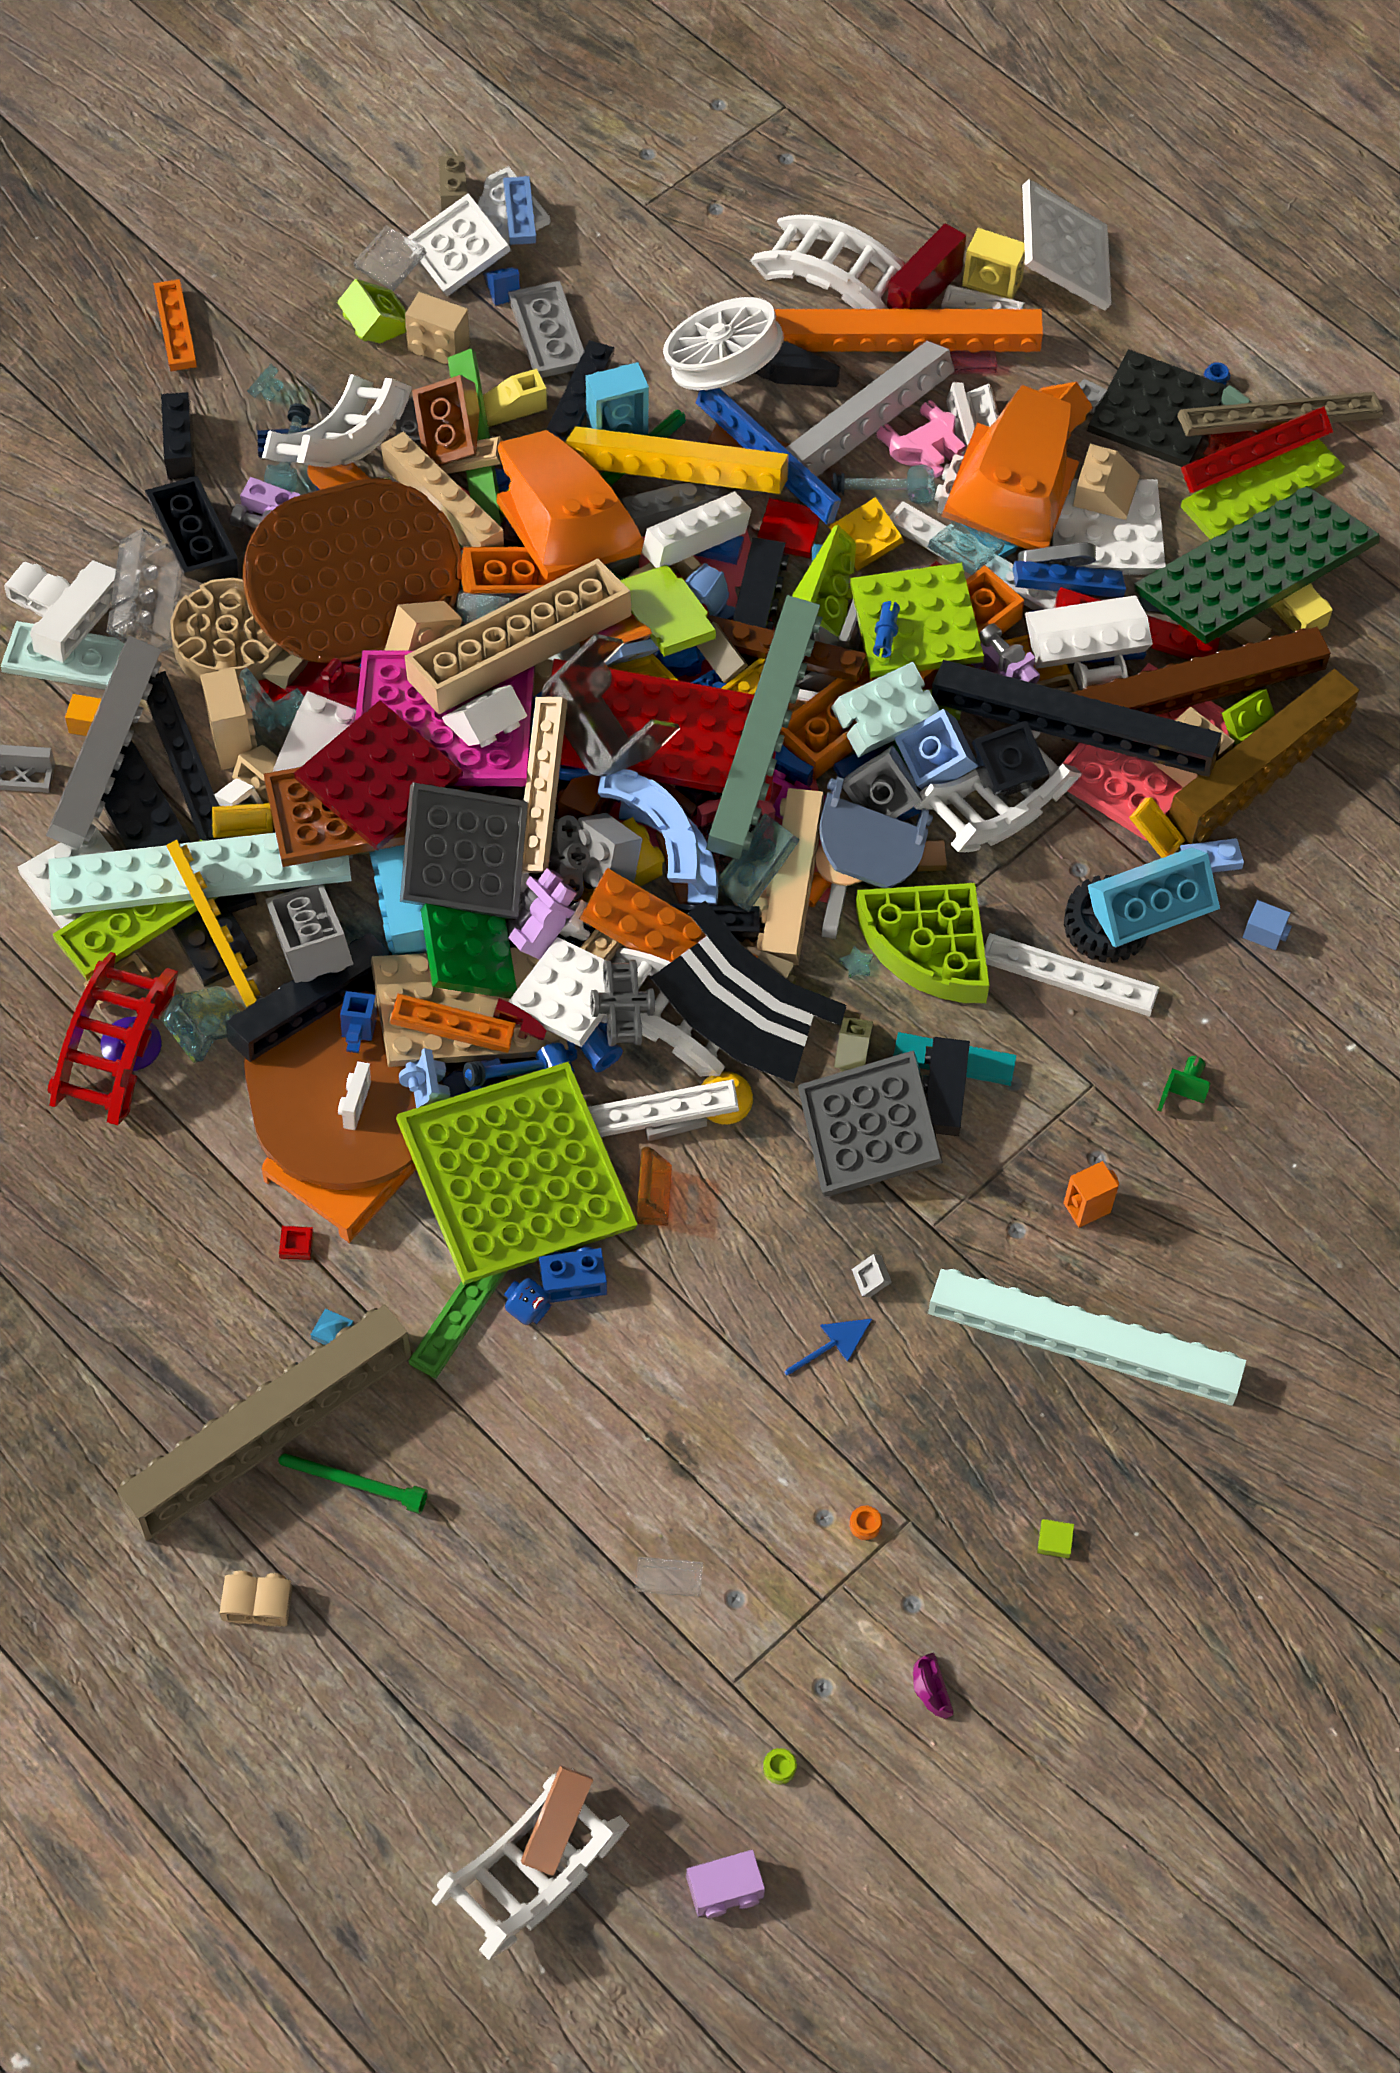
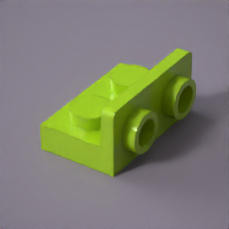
(1248, 715)

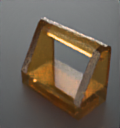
(653, 1188)

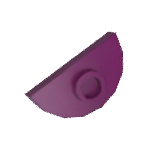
(931, 1687)

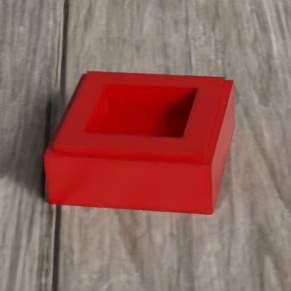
(296, 1242)

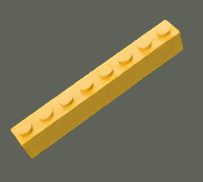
(681, 460)

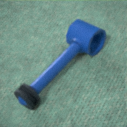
(547, 1056)

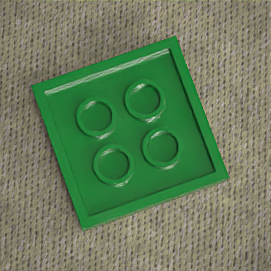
(468, 951)

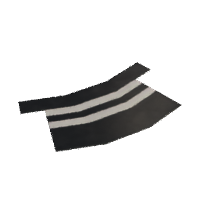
(742, 1000)

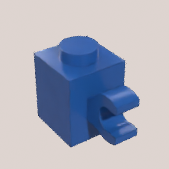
(358, 1019)

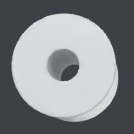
(1098, 676)

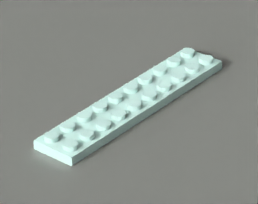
(152, 876)

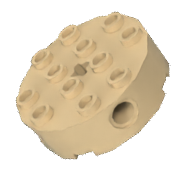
(218, 632)

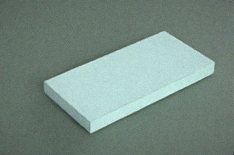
(86, 666)

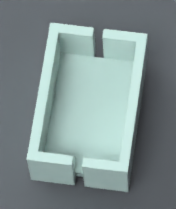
(884, 708)

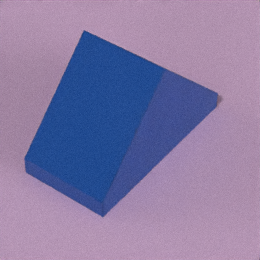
(501, 282)

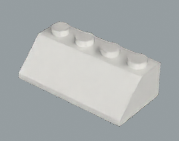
(1088, 631)

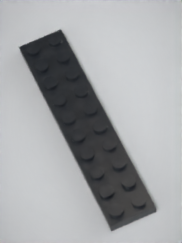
(147, 820)

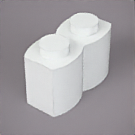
(35, 588)

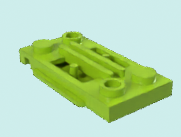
(669, 610)

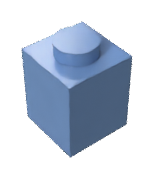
(1267, 925)

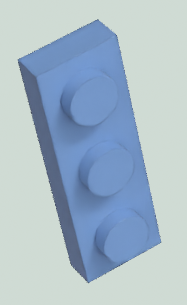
(519, 210)

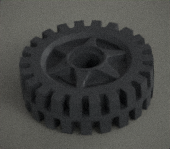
(1088, 933)

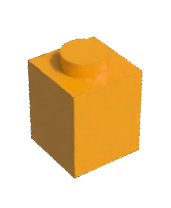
(81, 713)

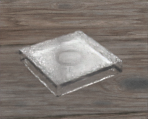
(390, 258)

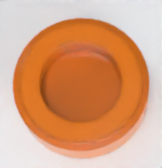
(865, 1522)

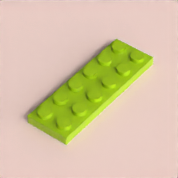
(1260, 487)
(117, 931)

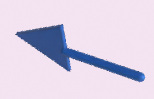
(842, 1335)

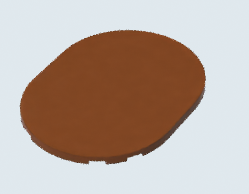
(340, 562)
(297, 1100)

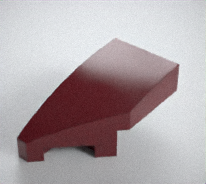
(528, 1025)

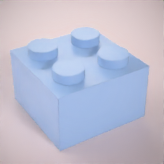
(936, 750)

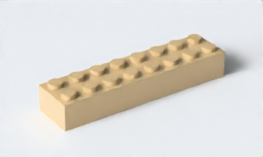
(518, 636)

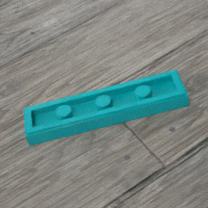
(981, 1065)

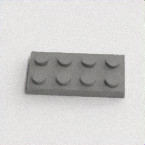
(547, 328)

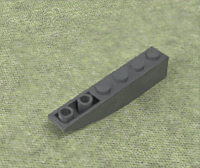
(668, 502)

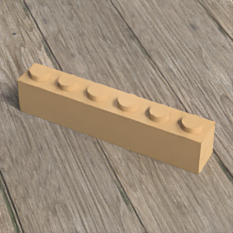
(414, 468)
(792, 883)

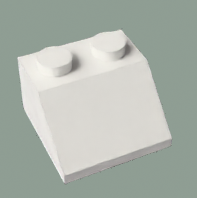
(487, 716)

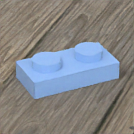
(1223, 854)

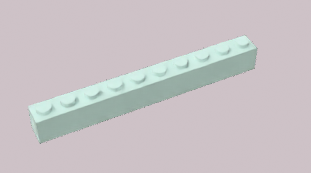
(1087, 1336)

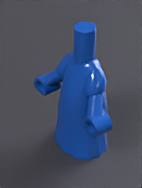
(597, 1049)

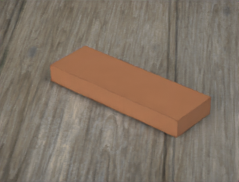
(556, 1820)

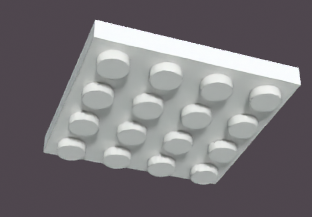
(1066, 245)
(1121, 544)

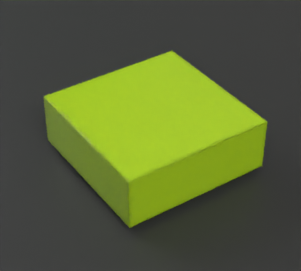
(1055, 1538)

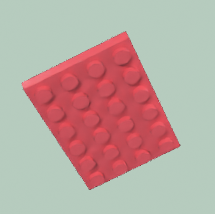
(1120, 782)

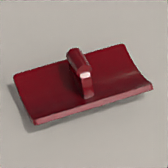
(332, 681)

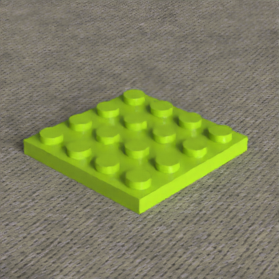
(932, 621)

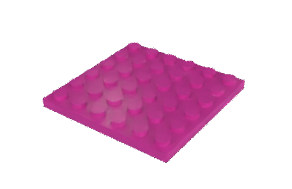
(497, 764)

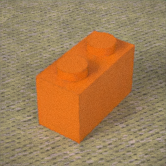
(1091, 1193)

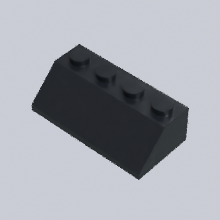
(193, 530)

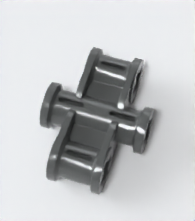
(565, 849)
(622, 1002)

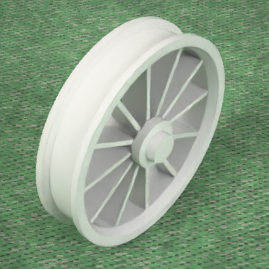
(723, 343)

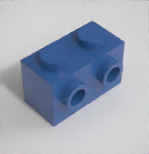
(573, 1274)

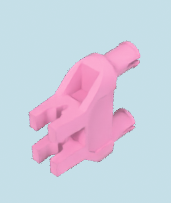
(926, 443)

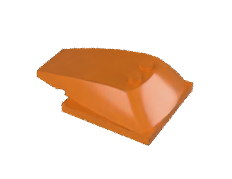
(1016, 472)
(563, 506)

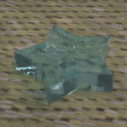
(856, 962)

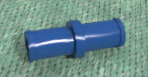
(886, 629)

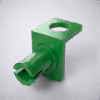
(1187, 1082)

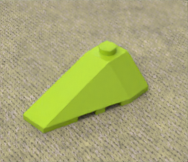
(829, 579)

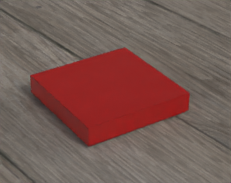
(790, 524)

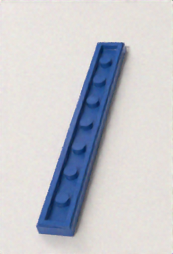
(753, 436)

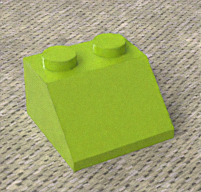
(373, 311)

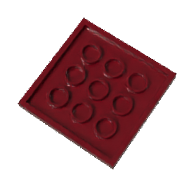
(370, 770)

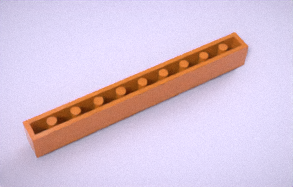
(909, 328)

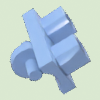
(423, 1079)

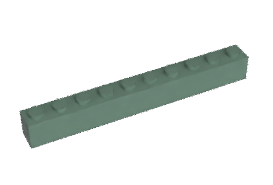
(763, 728)

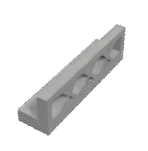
(26, 762)

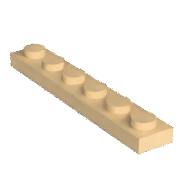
(543, 781)

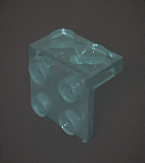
(265, 711)
(199, 1019)

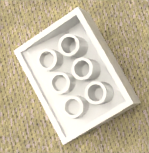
(313, 728)

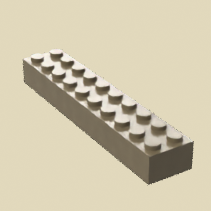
(264, 1422)

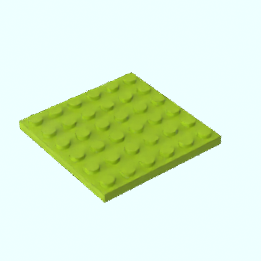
(516, 1172)

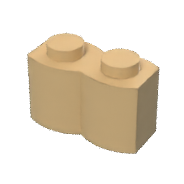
(256, 1599)

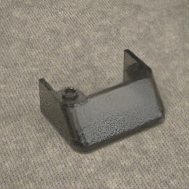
(588, 719)

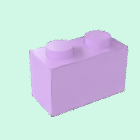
(725, 1884)

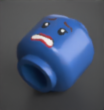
(527, 1301)

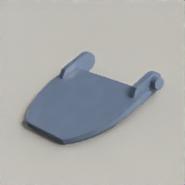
(869, 842)

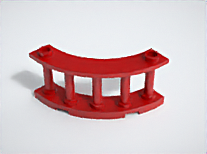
(136, 1037)

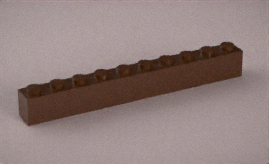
(1217, 674)

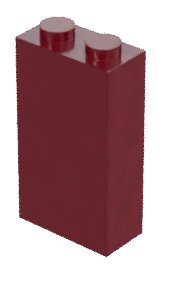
(928, 270)

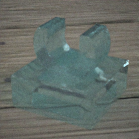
(264, 382)

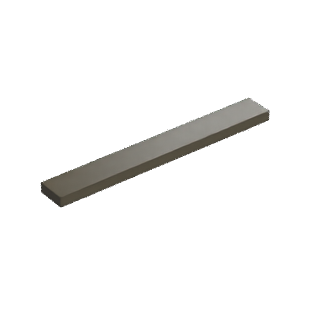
(1273, 413)

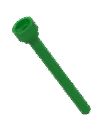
(412, 1498)

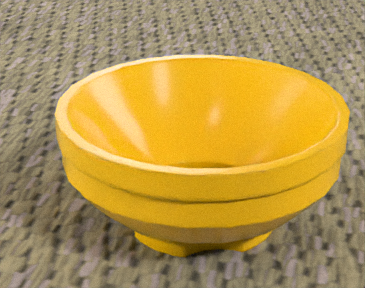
(743, 1093)

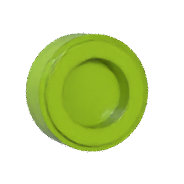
(779, 1766)

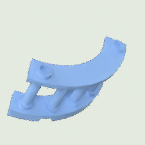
(685, 844)

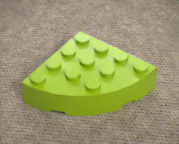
(928, 938)

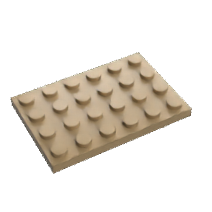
(411, 977)

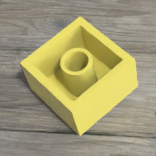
(994, 264)

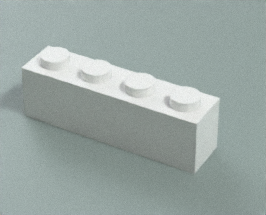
(696, 530)
(74, 612)

